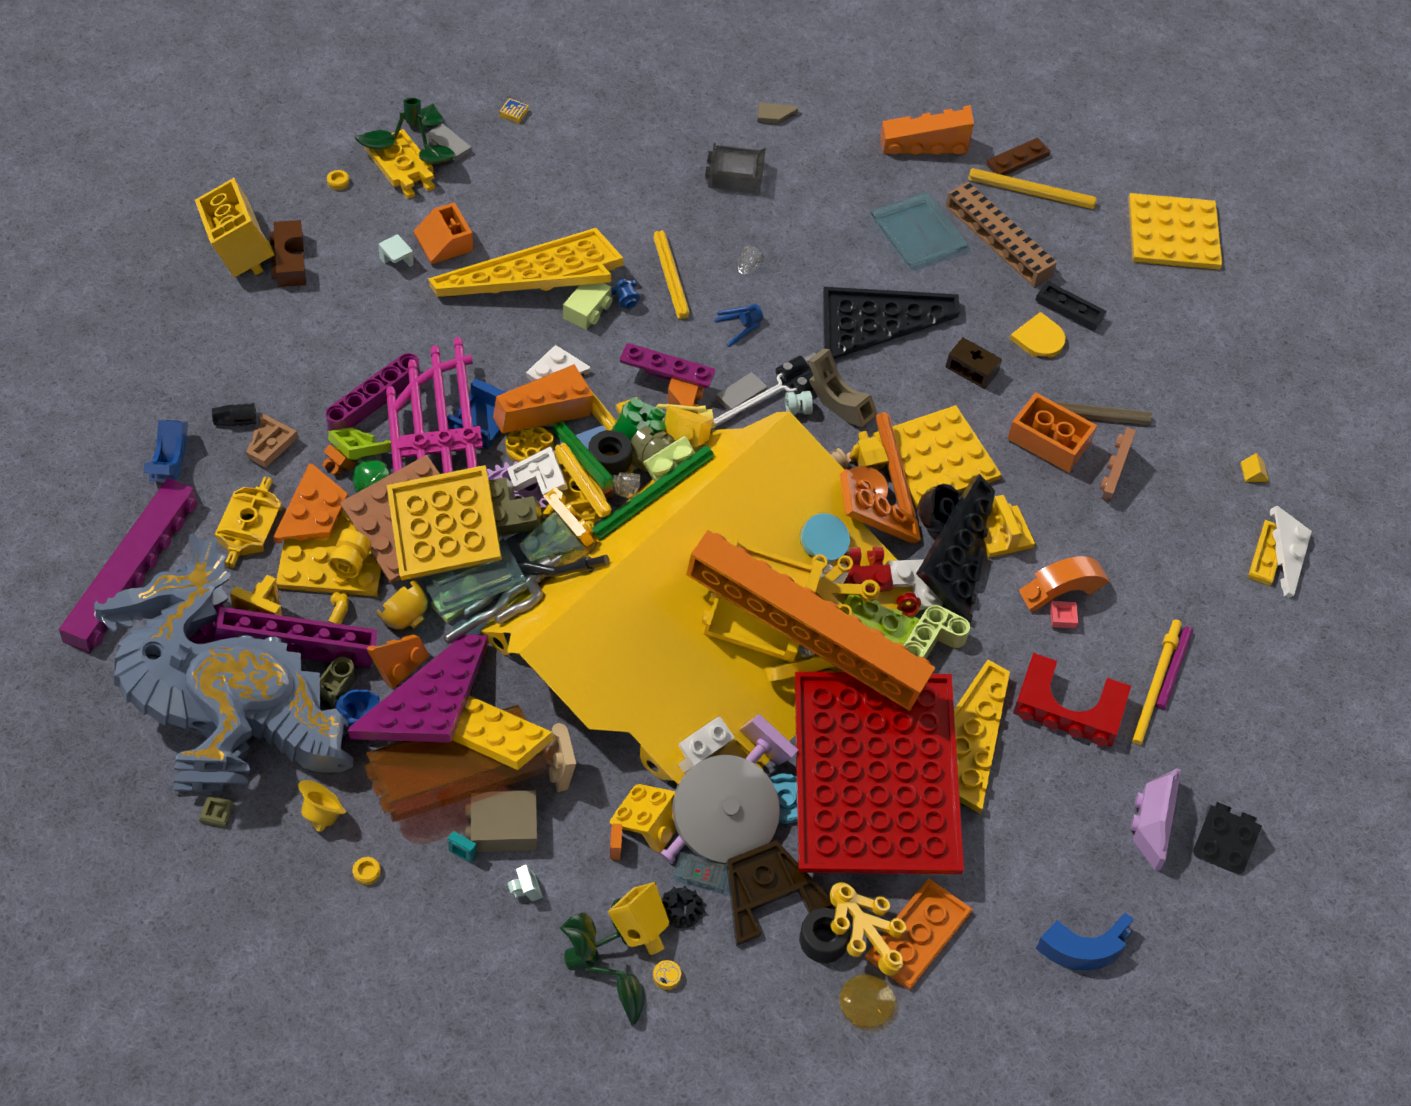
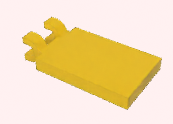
(402, 165)

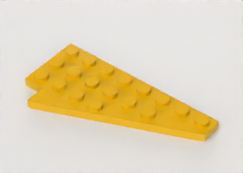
(558, 263)

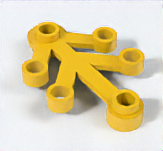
(827, 588)
(844, 899)

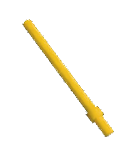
(1169, 644)

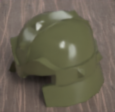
(646, 445)

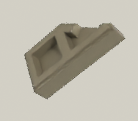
(775, 113)

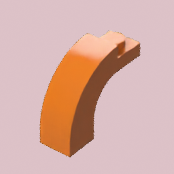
(1064, 576)

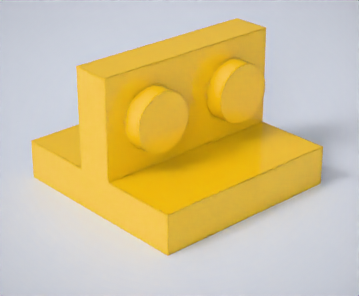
(1006, 529)
(263, 599)

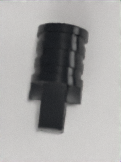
(234, 415)

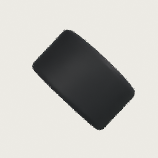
(612, 442)
(814, 948)

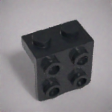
(1227, 838)

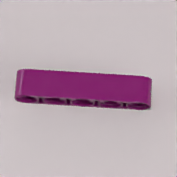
(370, 394)

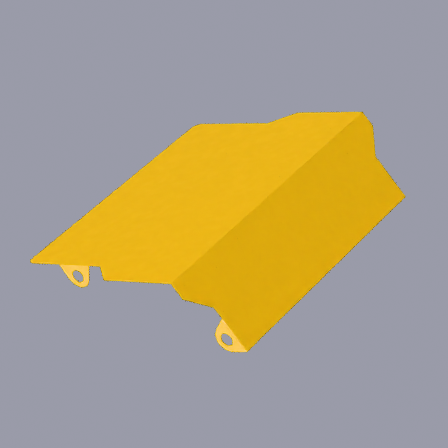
(630, 634)

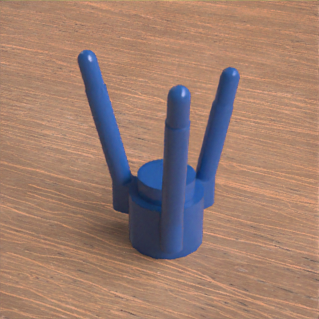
(748, 315)

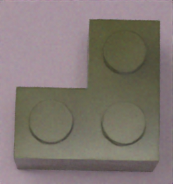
(513, 514)

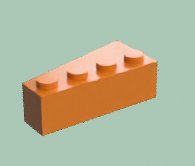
(929, 133)
(544, 401)

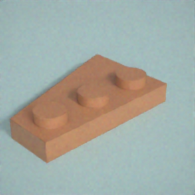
(1116, 463)

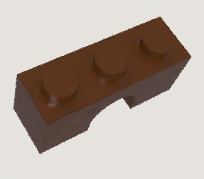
(289, 267)

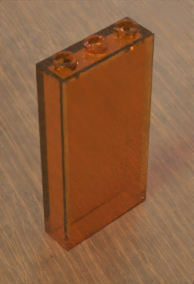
(433, 774)

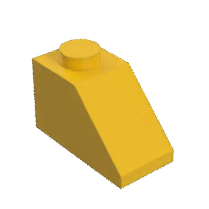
(687, 424)

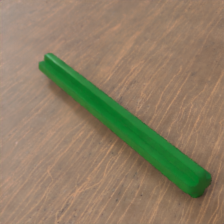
(584, 456)
(652, 492)

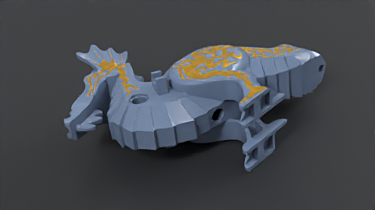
(218, 686)

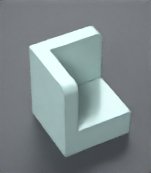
(394, 250)

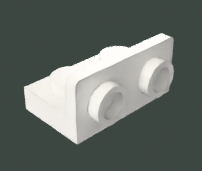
(704, 743)

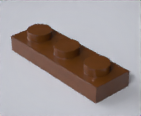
(1018, 157)

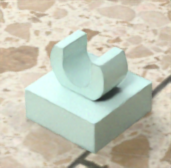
(526, 884)

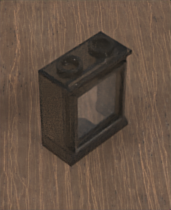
(735, 168)

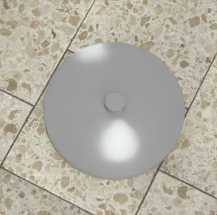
(725, 808)

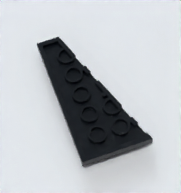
(957, 553)

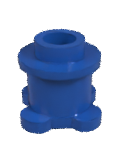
(626, 294)

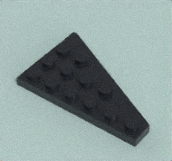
(870, 316)

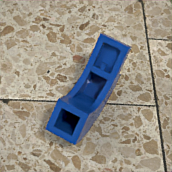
(169, 451)
(1081, 952)

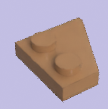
(270, 441)

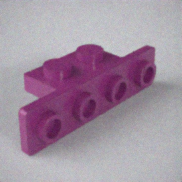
(667, 366)

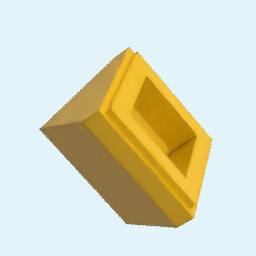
(1254, 469)

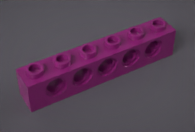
(311, 638)

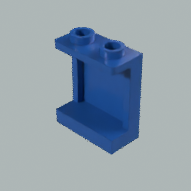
(482, 410)

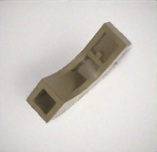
(836, 395)

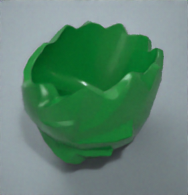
(369, 473)

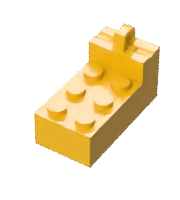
(233, 228)

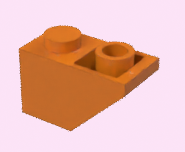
(684, 393)

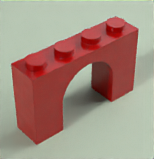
(1096, 724)

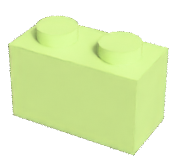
(586, 304)

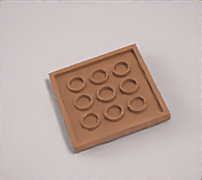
(372, 516)

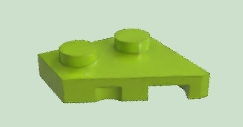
(357, 444)

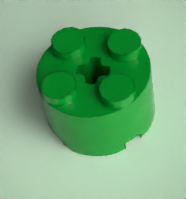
(638, 414)

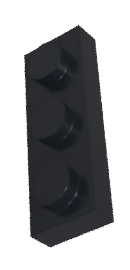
(1071, 305)

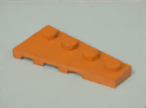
(876, 511)

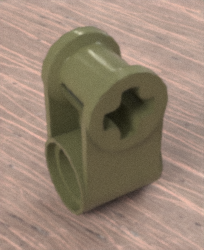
(335, 685)

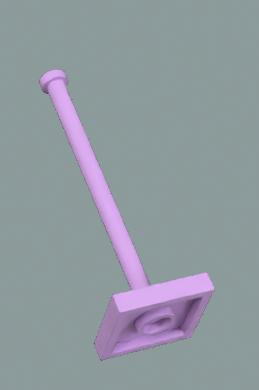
(767, 742)

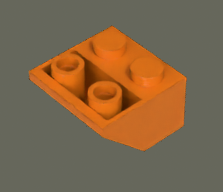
(444, 234)

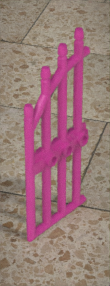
(439, 441)

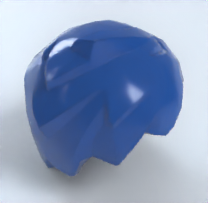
(356, 704)

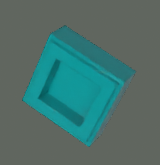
(462, 847)

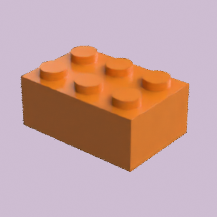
(1052, 432)

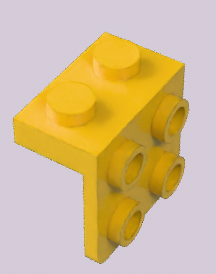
(648, 812)

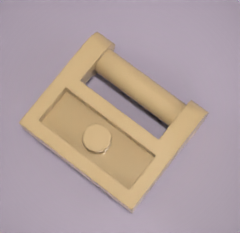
(560, 757)

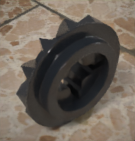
(675, 915)

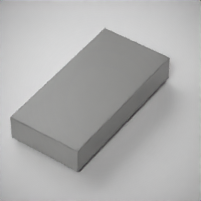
(444, 136)
(741, 391)

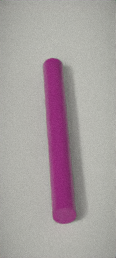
(1174, 668)

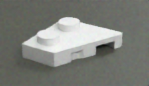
(554, 361)

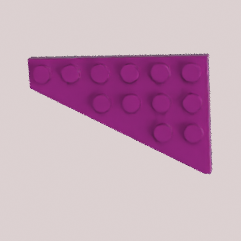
(429, 701)

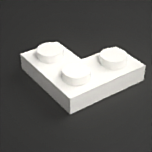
(538, 468)
(905, 575)

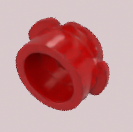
(908, 610)

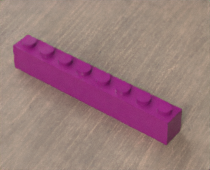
(130, 561)

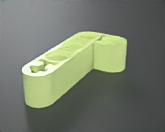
(942, 630)

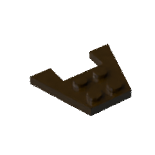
(762, 878)

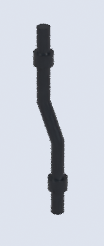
(582, 565)

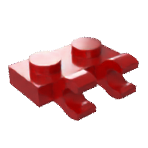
(876, 571)

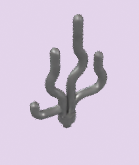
(499, 611)

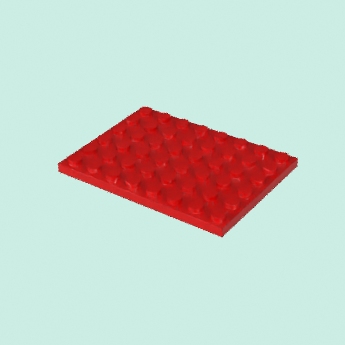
(876, 778)

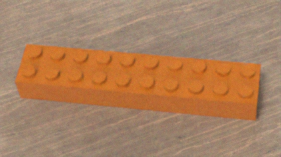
(809, 620)

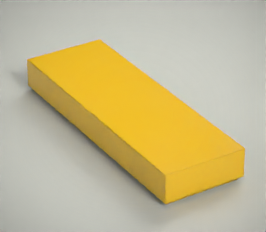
(1265, 558)

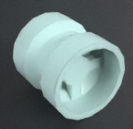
(799, 402)

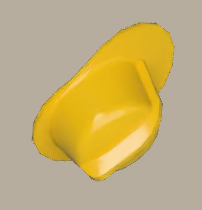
(319, 805)

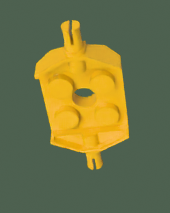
(578, 499)
(247, 536)

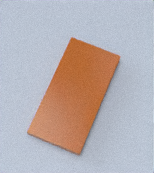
(930, 923)

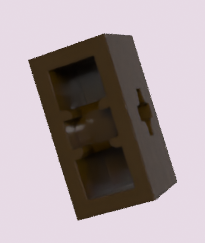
(973, 363)

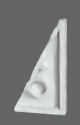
(1290, 548)

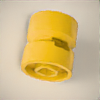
(349, 554)

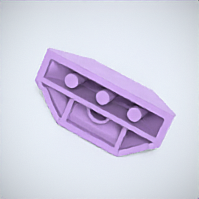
(1155, 817)

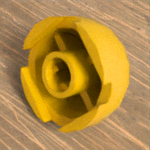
(405, 608)

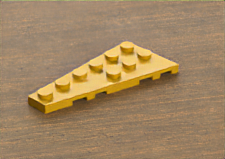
(976, 732)

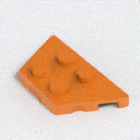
(312, 509)

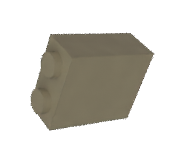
(502, 821)

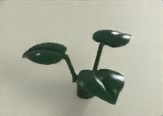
(413, 115)
(582, 934)

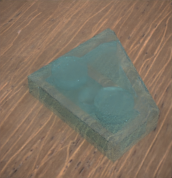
(549, 539)

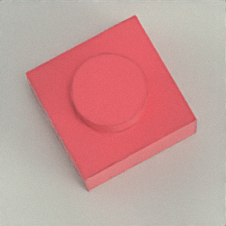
(1063, 614)

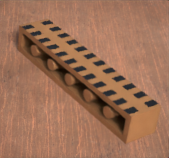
(1001, 234)

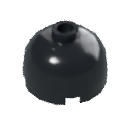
(936, 506)

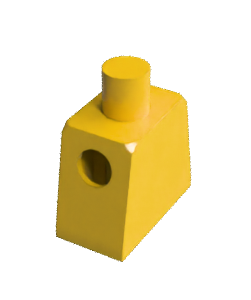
(641, 917)

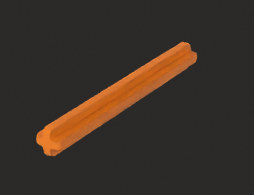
(894, 464)

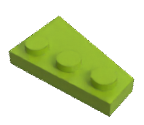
(890, 622)

